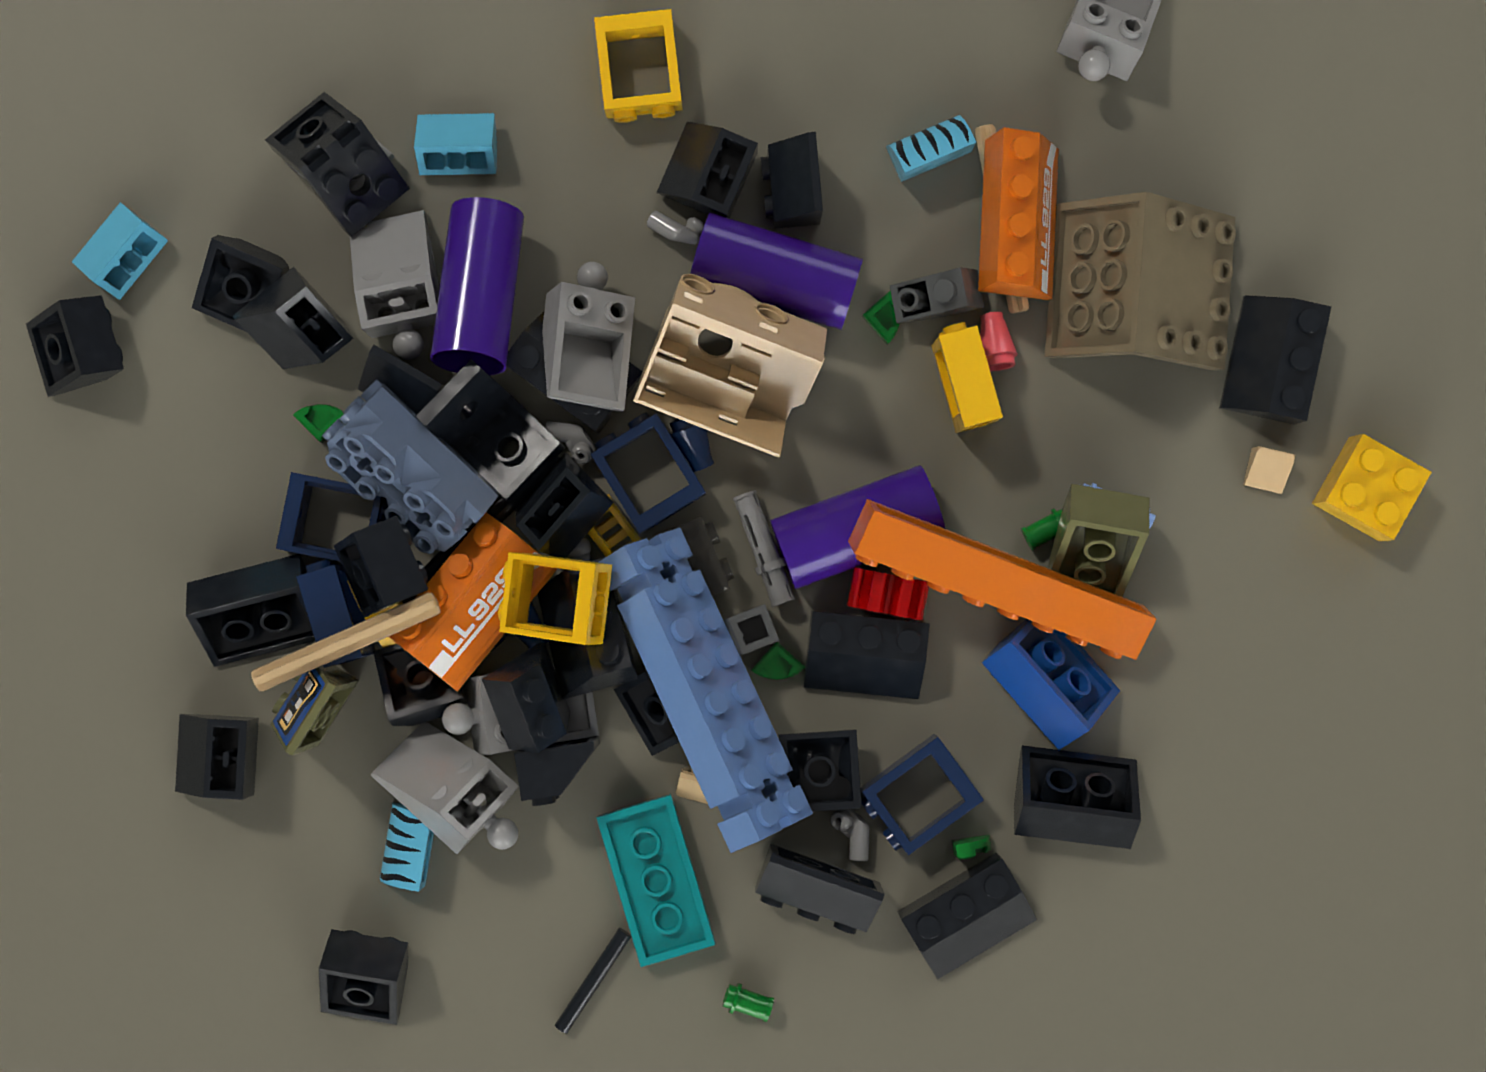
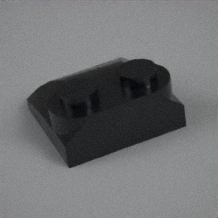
(234, 276)
(412, 690)
(825, 768)

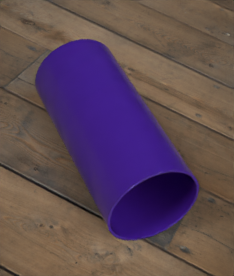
(778, 269)
(477, 285)
(818, 535)

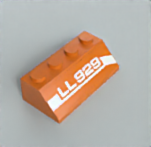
(1018, 214)
(469, 599)

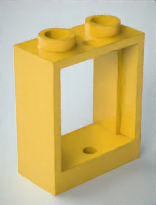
(632, 27)
(966, 377)
(590, 600)

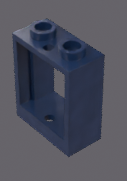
(638, 427)
(297, 508)
(331, 605)
(894, 834)

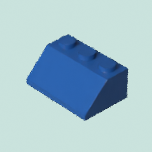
(1051, 681)

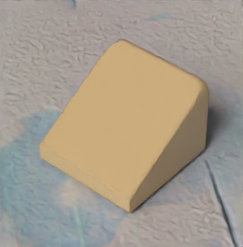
(1268, 469)
(689, 787)

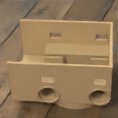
(751, 384)

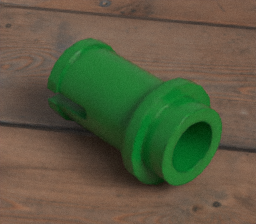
(1042, 530)
(747, 1002)

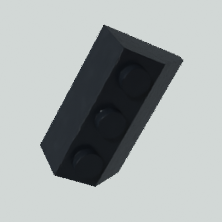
(1275, 358)
(528, 362)
(249, 610)
(866, 655)
(585, 667)
(1077, 797)
(818, 889)
(967, 915)

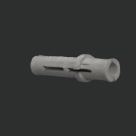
(764, 549)

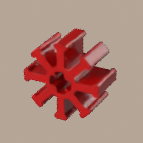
(888, 594)

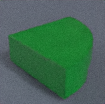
(882, 318)
(318, 418)
(777, 664)
(968, 847)

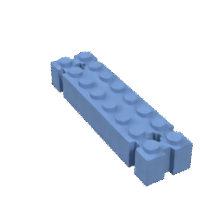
(705, 689)

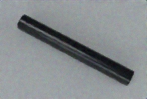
(593, 980)

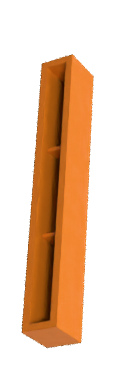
(1001, 580)

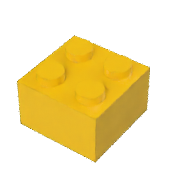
(1371, 487)

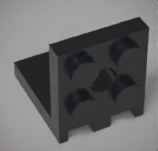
(328, 150)
(480, 420)

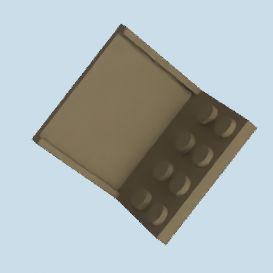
(1141, 280)

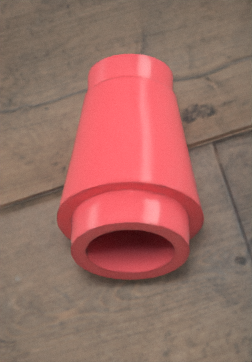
(997, 341)

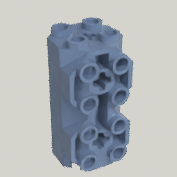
(396, 457)

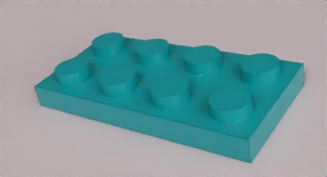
(656, 880)

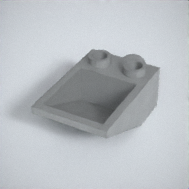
(1108, 36)
(395, 273)
(587, 347)
(485, 727)
(439, 786)

